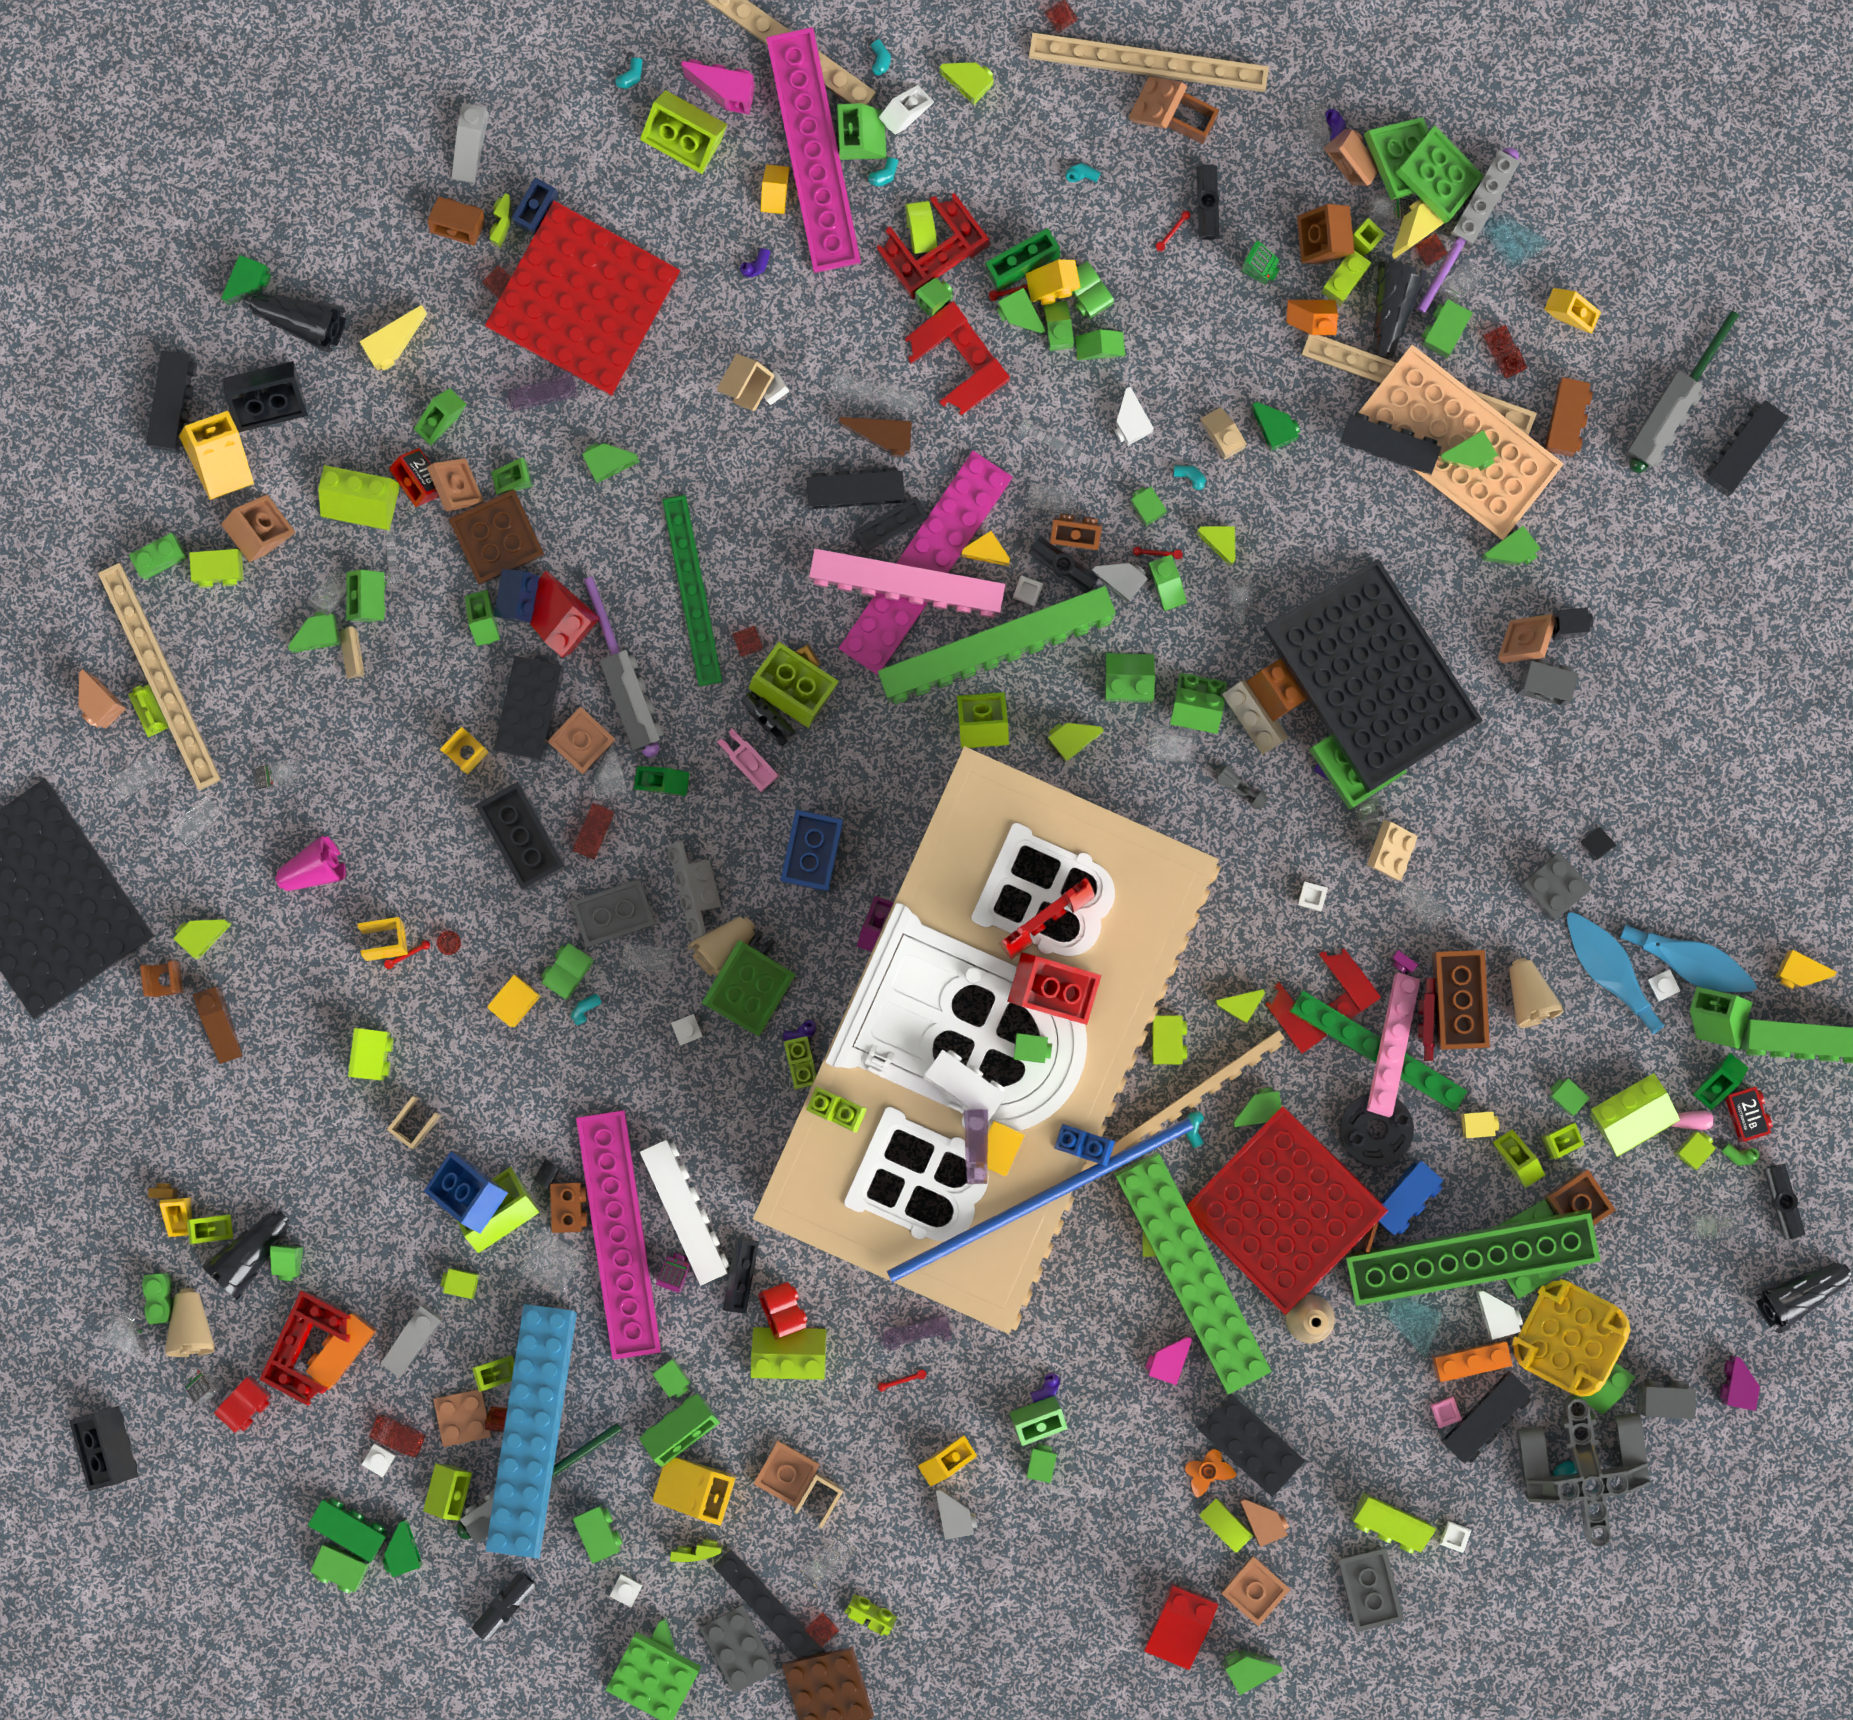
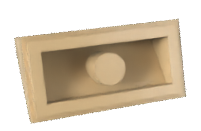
(351, 652)

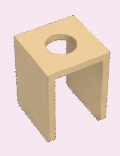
(745, 382)
(393, 1127)
(829, 1483)

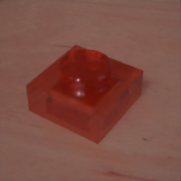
(1061, 16)
(1431, 250)
(497, 281)
(747, 641)
(496, 1419)
(822, 1629)

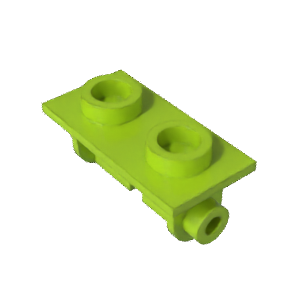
(148, 710)
(881, 1618)

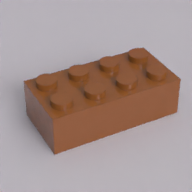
(1461, 1000)

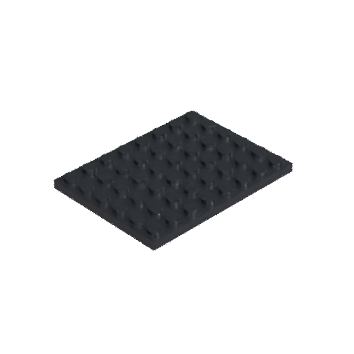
(1372, 675)
(58, 904)

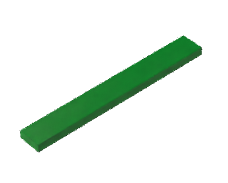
(692, 590)

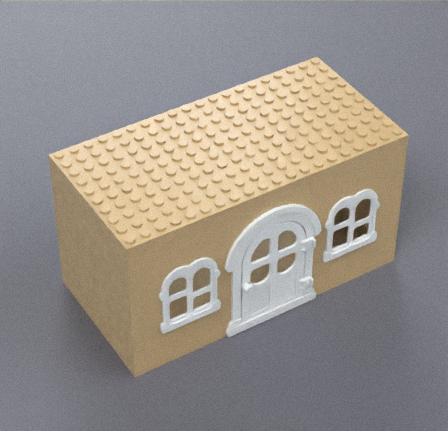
(904, 1001)

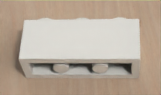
(964, 1083)

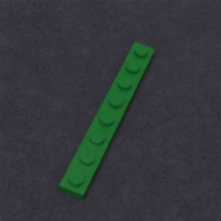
(1368, 1044)

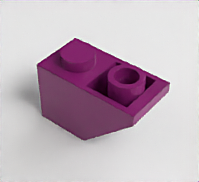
(1740, 1387)

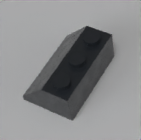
(265, 396)
(104, 1448)

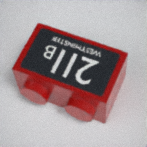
(414, 478)
(1748, 1114)

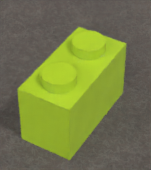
(1346, 278)
(216, 567)
(1168, 1040)
(447, 1491)

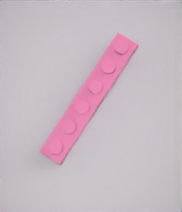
(1393, 1044)

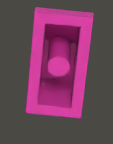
(1169, 1360)

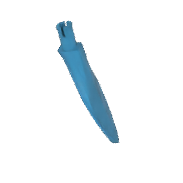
(1694, 961)
(1610, 967)

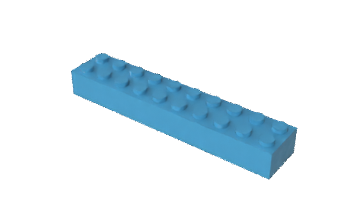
(531, 1431)

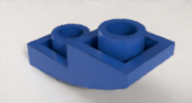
(1084, 1145)

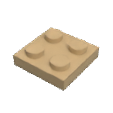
(1392, 850)

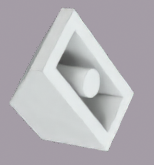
(905, 109)
(1132, 420)
(1498, 1316)

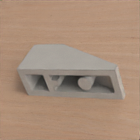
(469, 142)
(411, 1340)

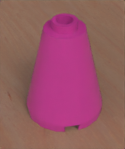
(312, 866)

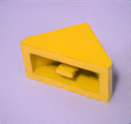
(774, 189)
(987, 550)
(175, 1215)

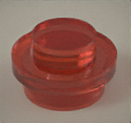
(448, 943)

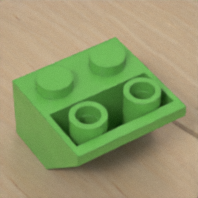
(860, 132)
(1198, 703)
(1719, 1017)

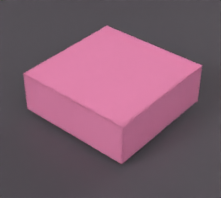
(1446, 1412)

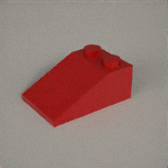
(560, 616)
(1054, 988)
(1181, 1626)

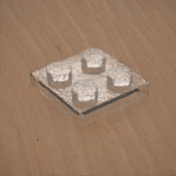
(551, 1263)

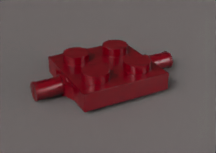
(1425, 1030)

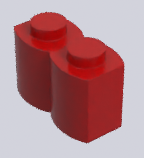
(782, 1310)
(243, 1404)

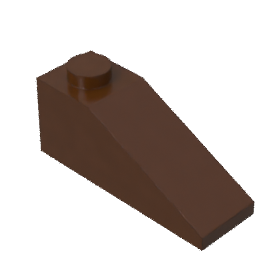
(887, 435)
(218, 1024)

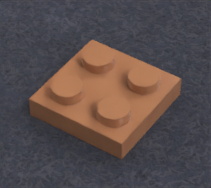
(1157, 102)
(455, 484)
(1527, 638)
(581, 740)
(462, 1417)
(786, 1474)
(1255, 1591)

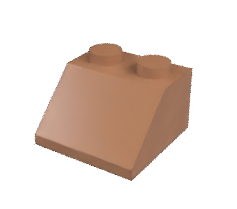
(1352, 157)
(257, 527)
(97, 702)

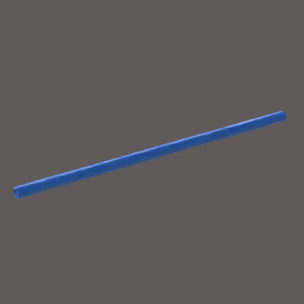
(1039, 1200)

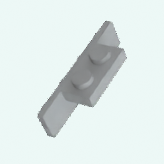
(695, 887)

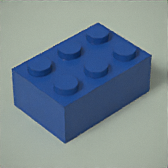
(812, 850)
(465, 1192)
(1408, 1196)

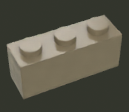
(1254, 717)

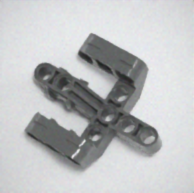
(1547, 1489)

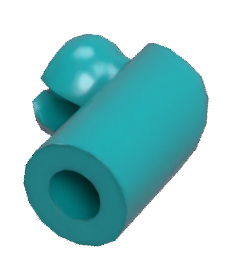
(883, 58)
(632, 76)
(1080, 172)
(885, 175)
(1193, 473)
(583, 1006)
(1193, 1136)

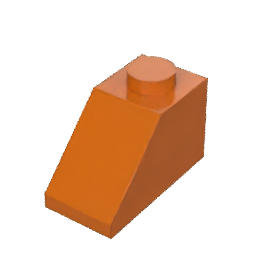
(1313, 316)

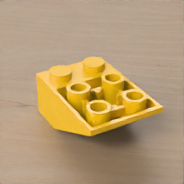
(217, 455)
(695, 1490)

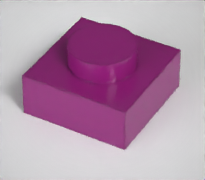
(1402, 962)

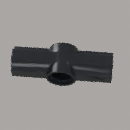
(1207, 188)
(1075, 575)
(1788, 1217)
(503, 1606)

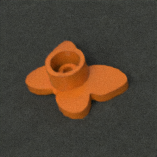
(1207, 1471)

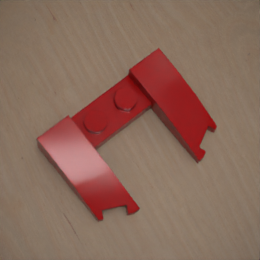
(966, 241)
(954, 325)
(1074, 898)
(1357, 997)
(280, 1369)

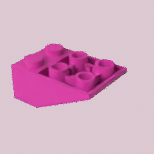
(726, 87)

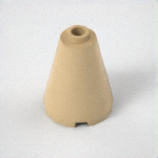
(716, 946)
(1531, 995)
(1300, 1319)
(188, 1327)

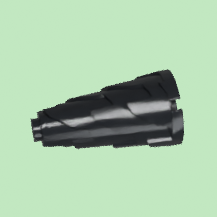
(1394, 302)
(304, 319)
(238, 1263)
(1793, 1298)

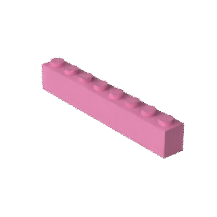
(906, 582)

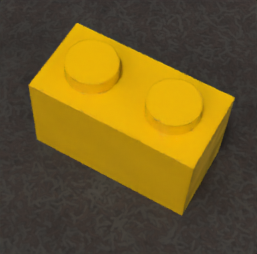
(1053, 281)

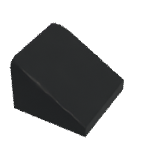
(1598, 843)
(547, 1173)

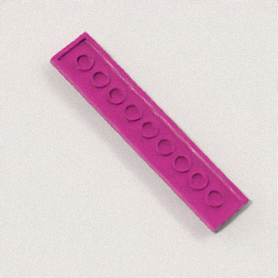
(813, 150)
(932, 548)
(618, 1235)

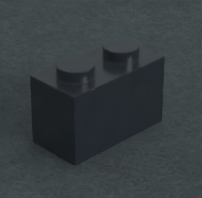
(1572, 623)

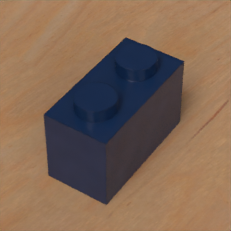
(534, 206)
(516, 596)

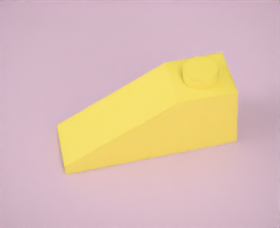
(1415, 227)
(391, 340)

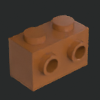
(456, 220)
(1076, 532)
(567, 1207)

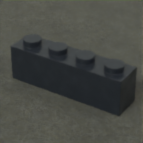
(171, 401)
(1390, 444)
(1746, 447)
(855, 489)
(1487, 1417)

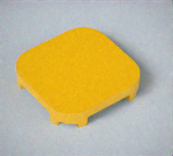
(1571, 1338)

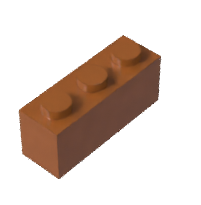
(1568, 417)

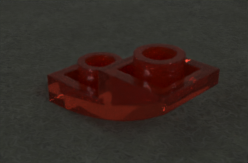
(1504, 351)
(593, 831)
(397, 1436)

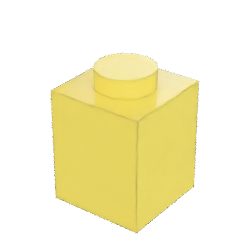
(1479, 1124)

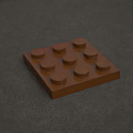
(496, 537)
(828, 1687)

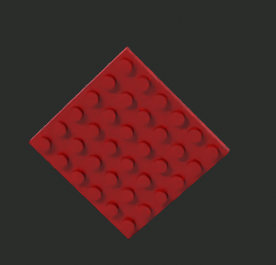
(582, 298)
(1285, 1210)

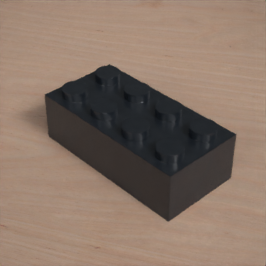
(529, 709)
(521, 836)
(1251, 1444)

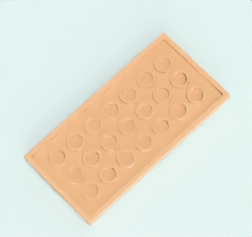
(1438, 406)

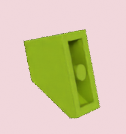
(968, 79)
(1072, 738)
(200, 935)
(1519, 1158)

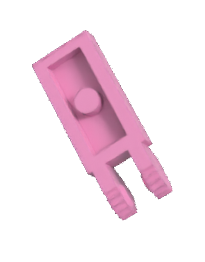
(750, 762)

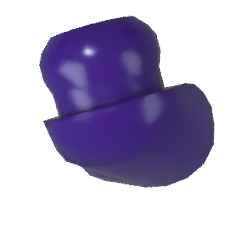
(756, 267)

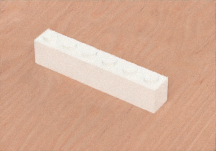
(684, 1211)

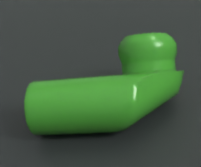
(1741, 1157)

